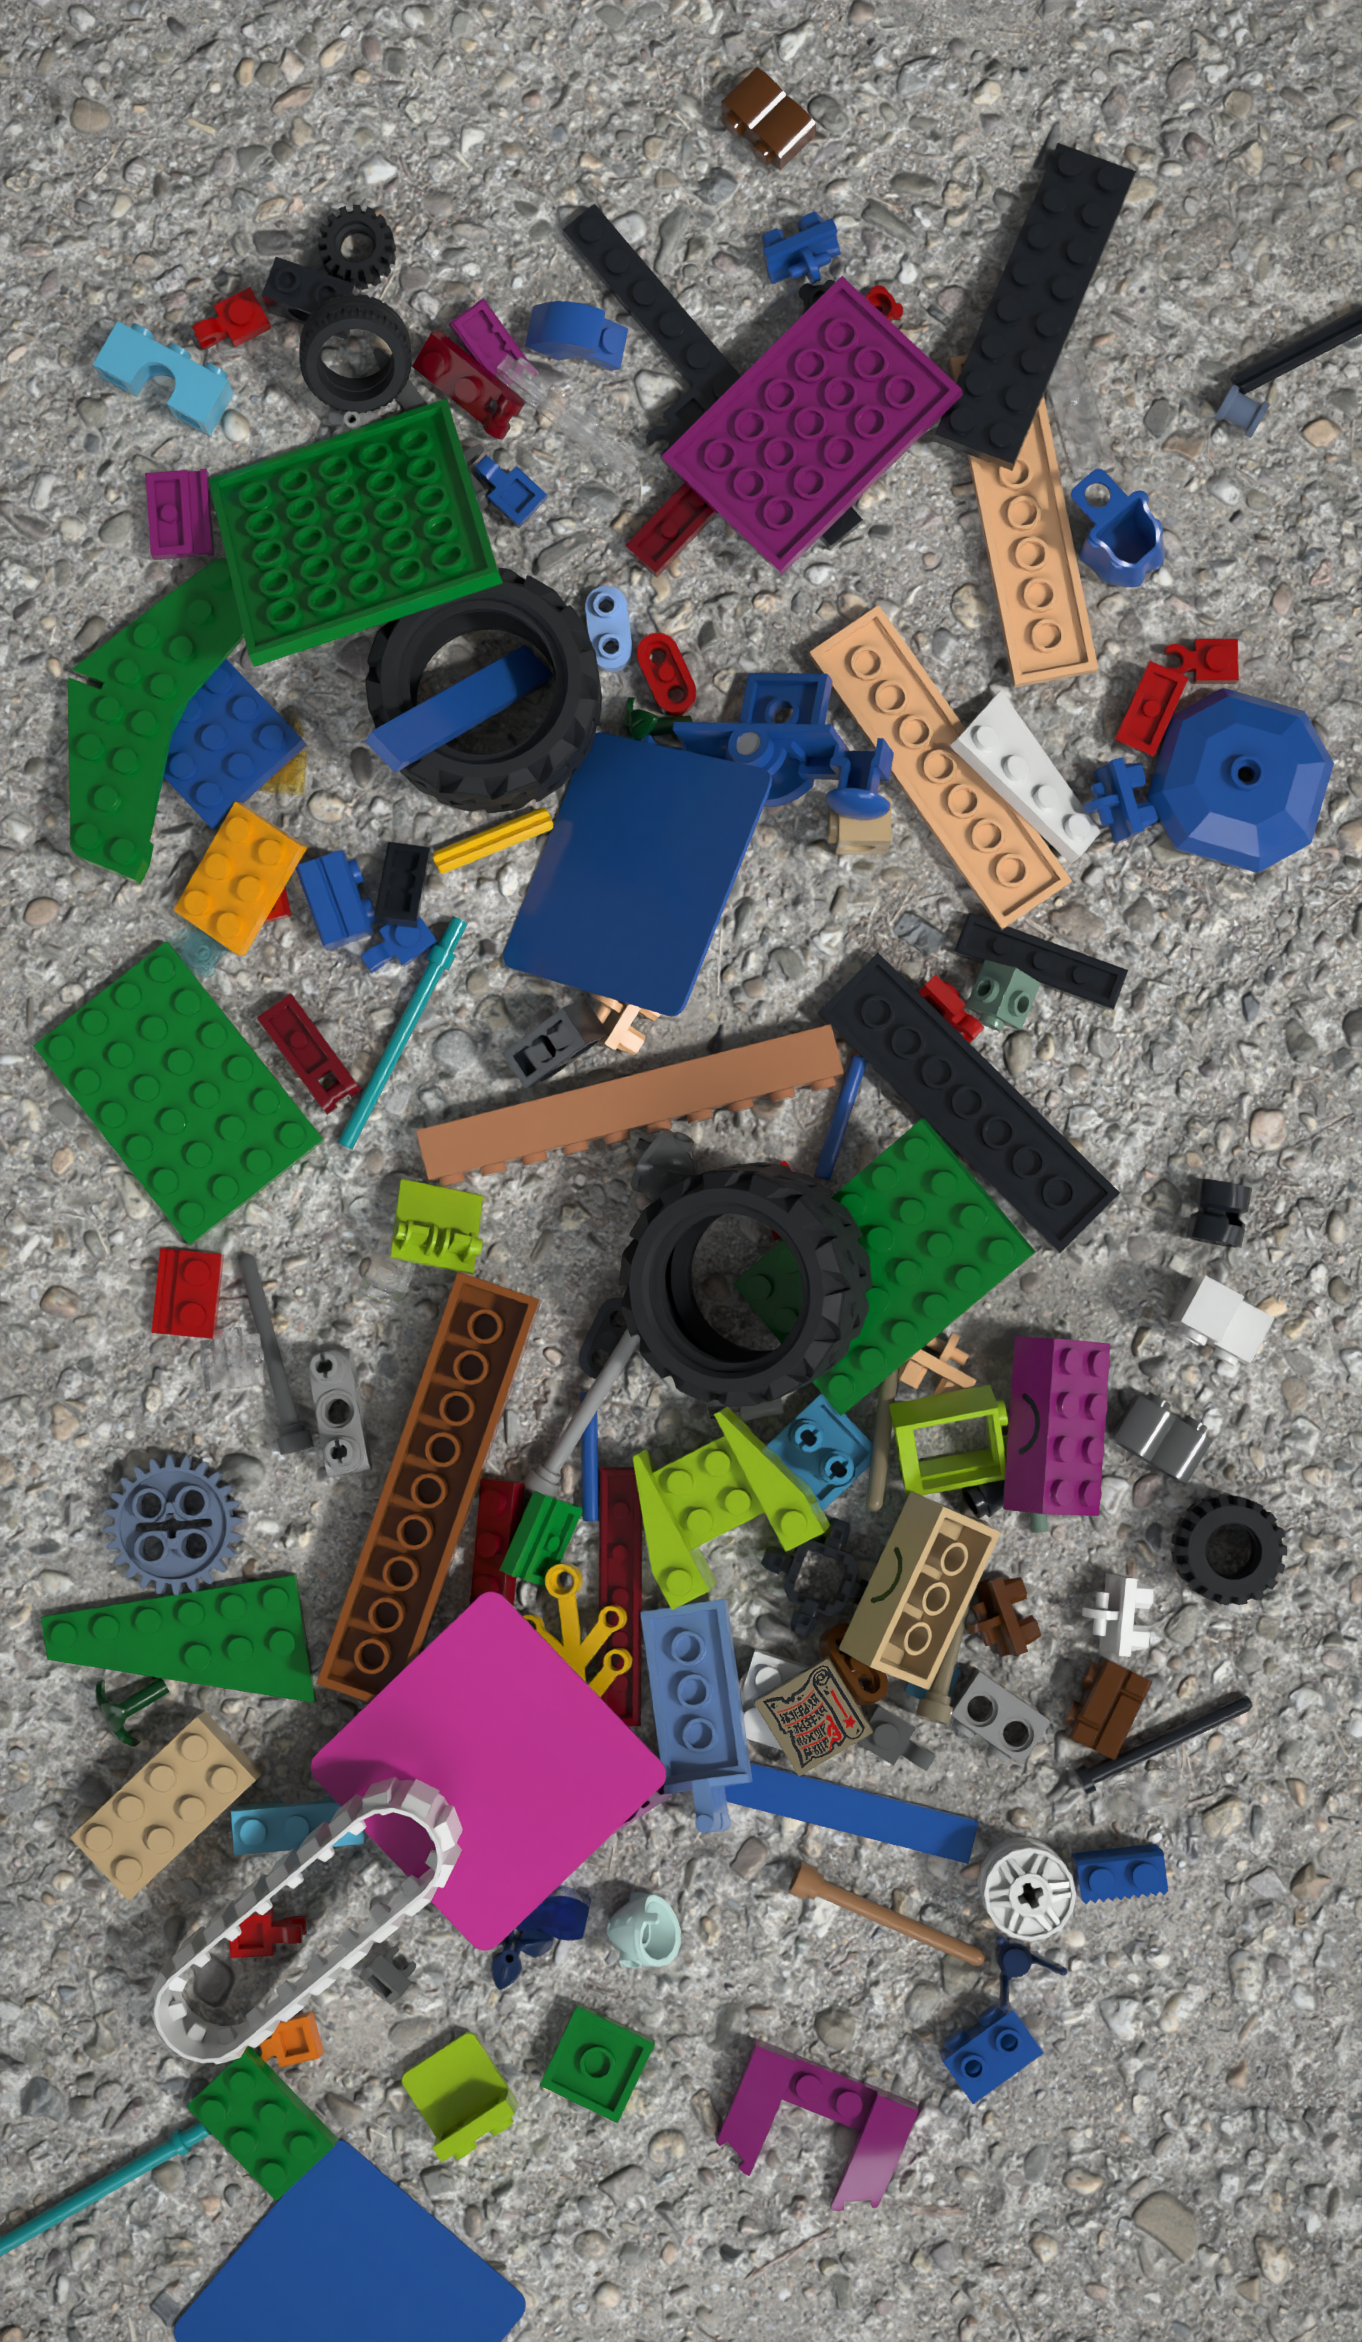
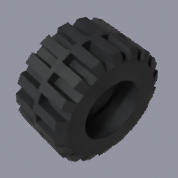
(1265, 1549)

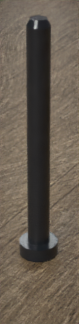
(1089, 1776)

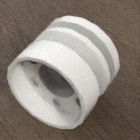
(1001, 1882)

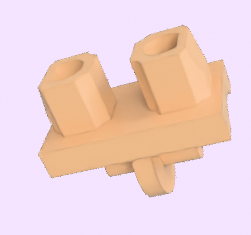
(618, 1024)
(952, 1379)

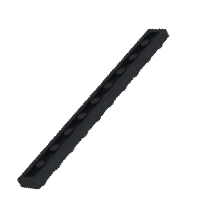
(665, 320)

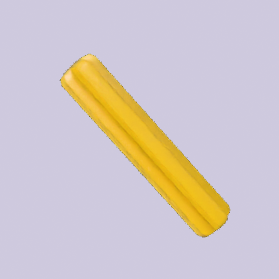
(492, 840)

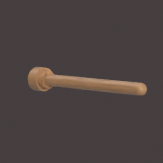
(810, 1884)

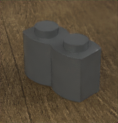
(1161, 1438)

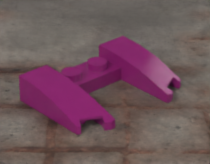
(780, 2075)

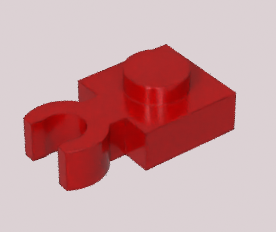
(1211, 660)
(949, 1005)

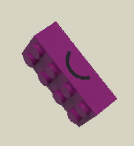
(1056, 1426)

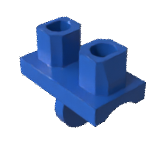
(801, 252)
(1116, 801)

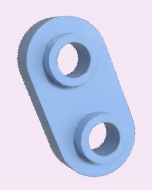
(609, 627)

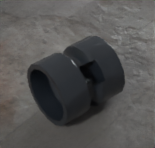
(1219, 1213)

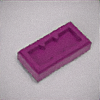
(485, 336)

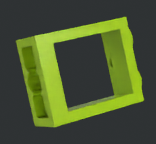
(954, 1470)

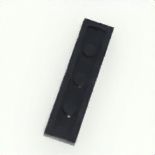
(1042, 960)

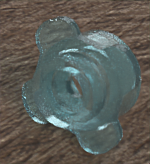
(190, 954)

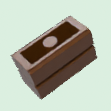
(1106, 1707)

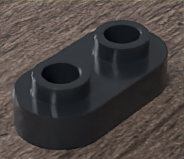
(601, 1337)

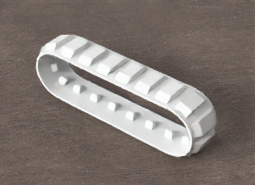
(209, 2042)

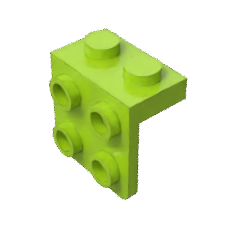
(460, 2096)

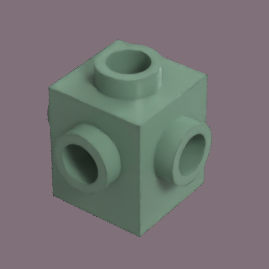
(1002, 996)

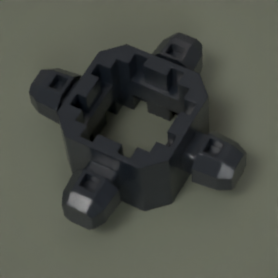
(777, 1560)

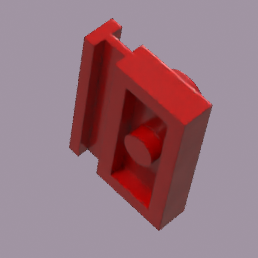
(187, 1293)

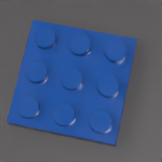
(227, 745)

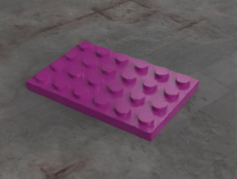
(812, 425)

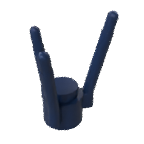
(1015, 1961)

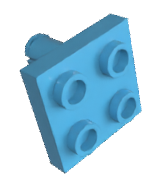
(823, 1450)

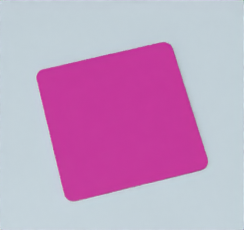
(516, 1750)

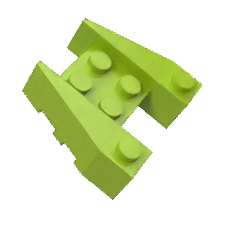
(712, 1494)

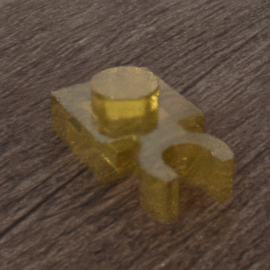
(291, 777)

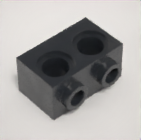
(555, 1043)

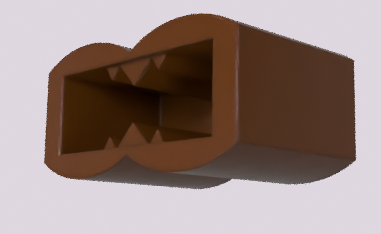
(767, 119)

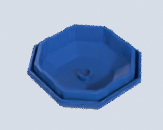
(1216, 813)

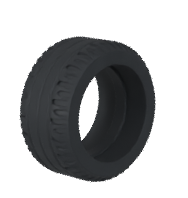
(355, 393)

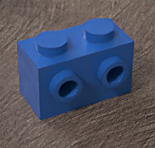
(989, 2051)

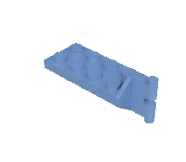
(697, 1706)

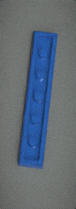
(458, 708)
(856, 1812)

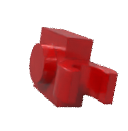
(237, 318)
(262, 1934)

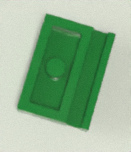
(541, 1538)

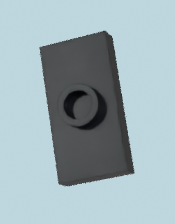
(402, 884)

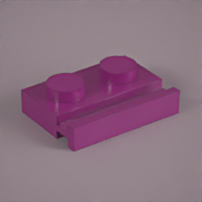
(179, 514)

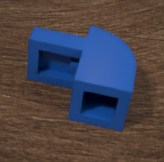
(576, 330)

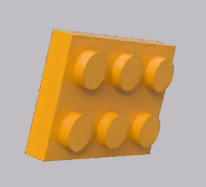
(240, 878)

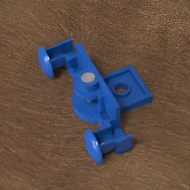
(796, 749)

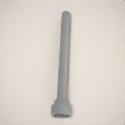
(546, 1475)

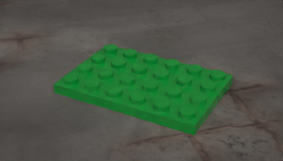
(179, 1093)
(931, 1252)

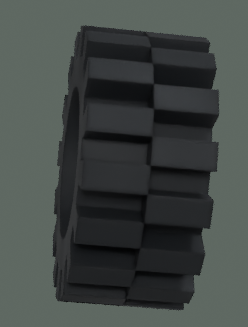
(351, 223)

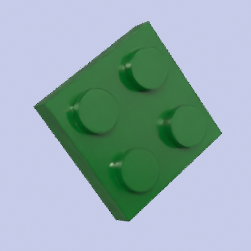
(597, 2063)

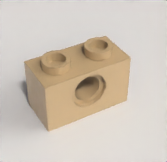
(859, 836)

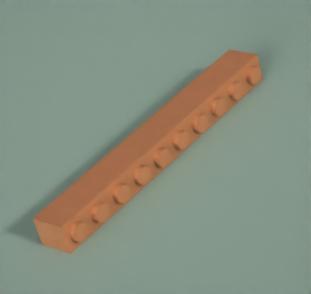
(630, 1104)

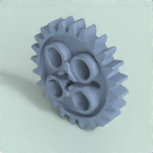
(177, 1562)

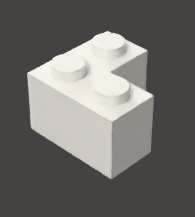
(1221, 1319)

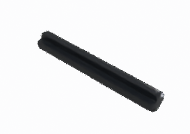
(1298, 352)

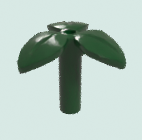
(641, 722)
(116, 1714)

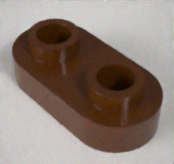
(850, 1669)

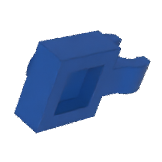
(513, 493)
(399, 943)

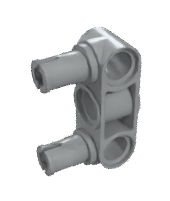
(334, 1380)

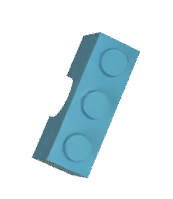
(133, 358)
(281, 1827)

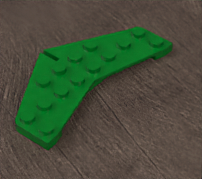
(126, 728)

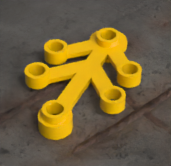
(572, 1650)

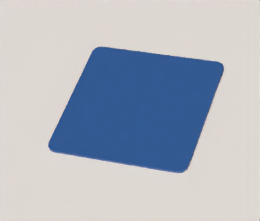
(637, 872)
(352, 2264)

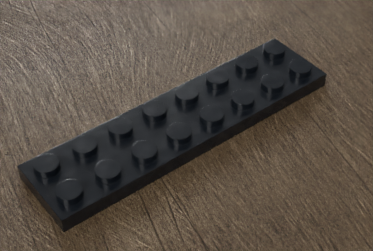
(1035, 306)
(968, 1103)

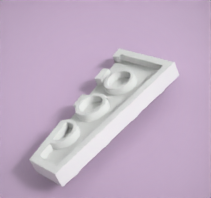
(1020, 771)

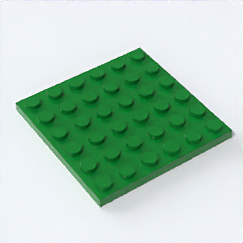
(352, 532)

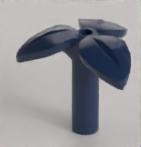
(507, 1964)

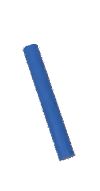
(840, 1118)
(590, 1469)

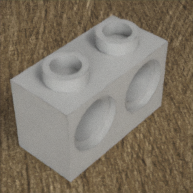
(1003, 1709)

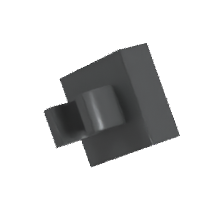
(385, 1978)

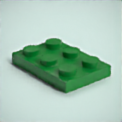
(262, 2123)

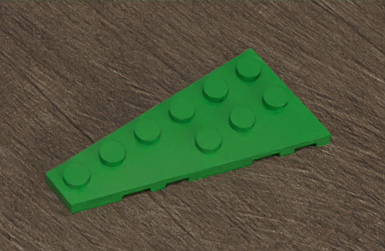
(216, 1637)

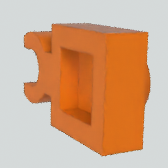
(294, 2041)

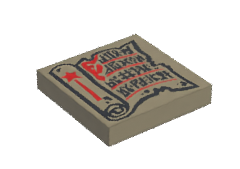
(813, 1716)

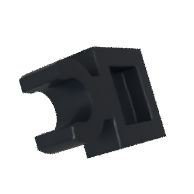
(680, 418)

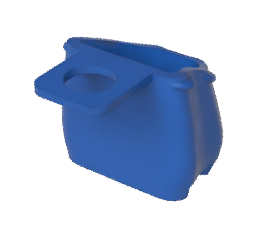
(1125, 535)

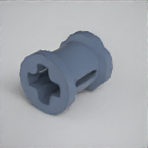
(1242, 411)

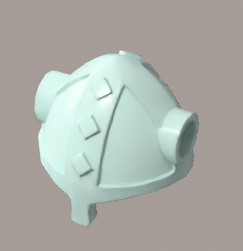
(645, 1932)

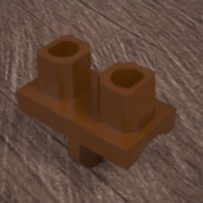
(997, 1617)

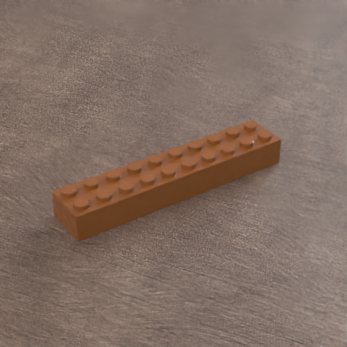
(430, 1486)

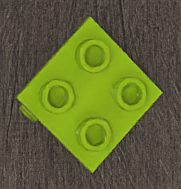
(437, 1226)

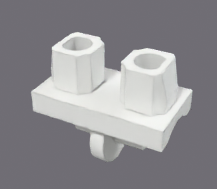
(1115, 1615)

